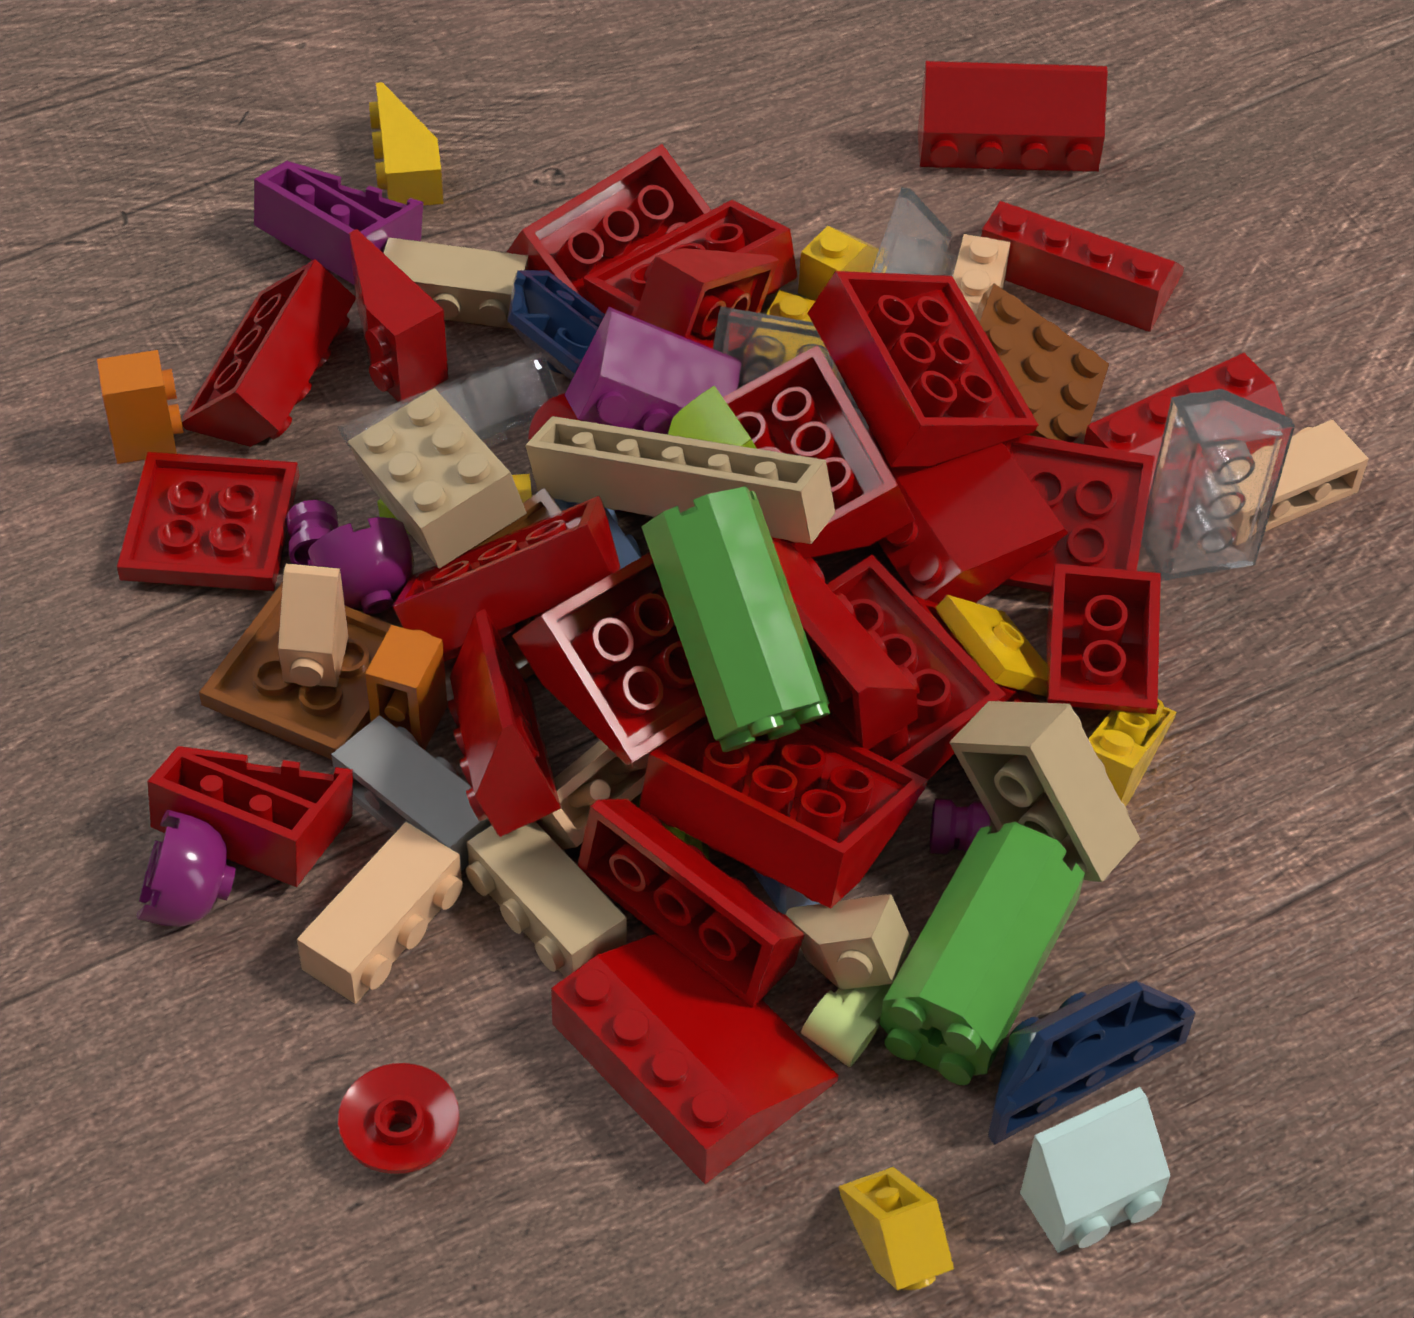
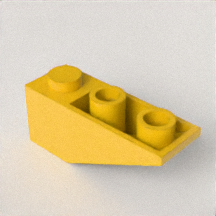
(408, 152)
(1128, 744)

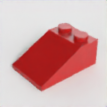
(693, 284)
(398, 323)
(1103, 638)

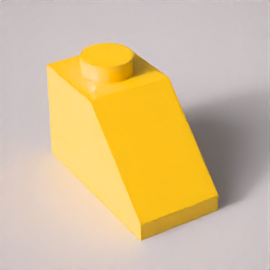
(832, 252)
(898, 1228)

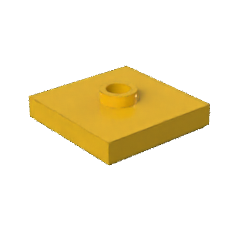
(995, 644)

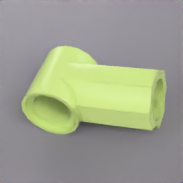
(846, 1021)

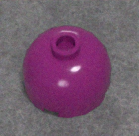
(371, 562)
(185, 873)

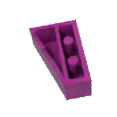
(317, 213)

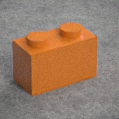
(137, 405)
(408, 682)

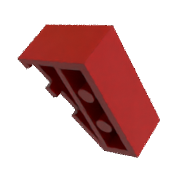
(265, 814)

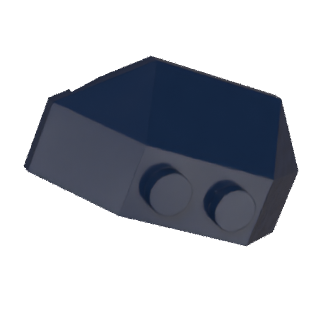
(553, 319)
(1083, 1049)

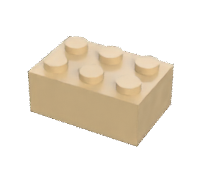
(437, 477)
(1043, 773)

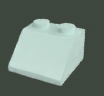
(1096, 1172)

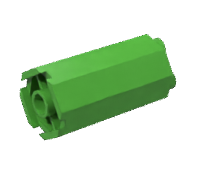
(736, 618)
(981, 952)

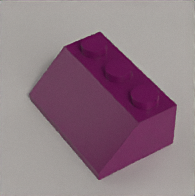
(644, 375)

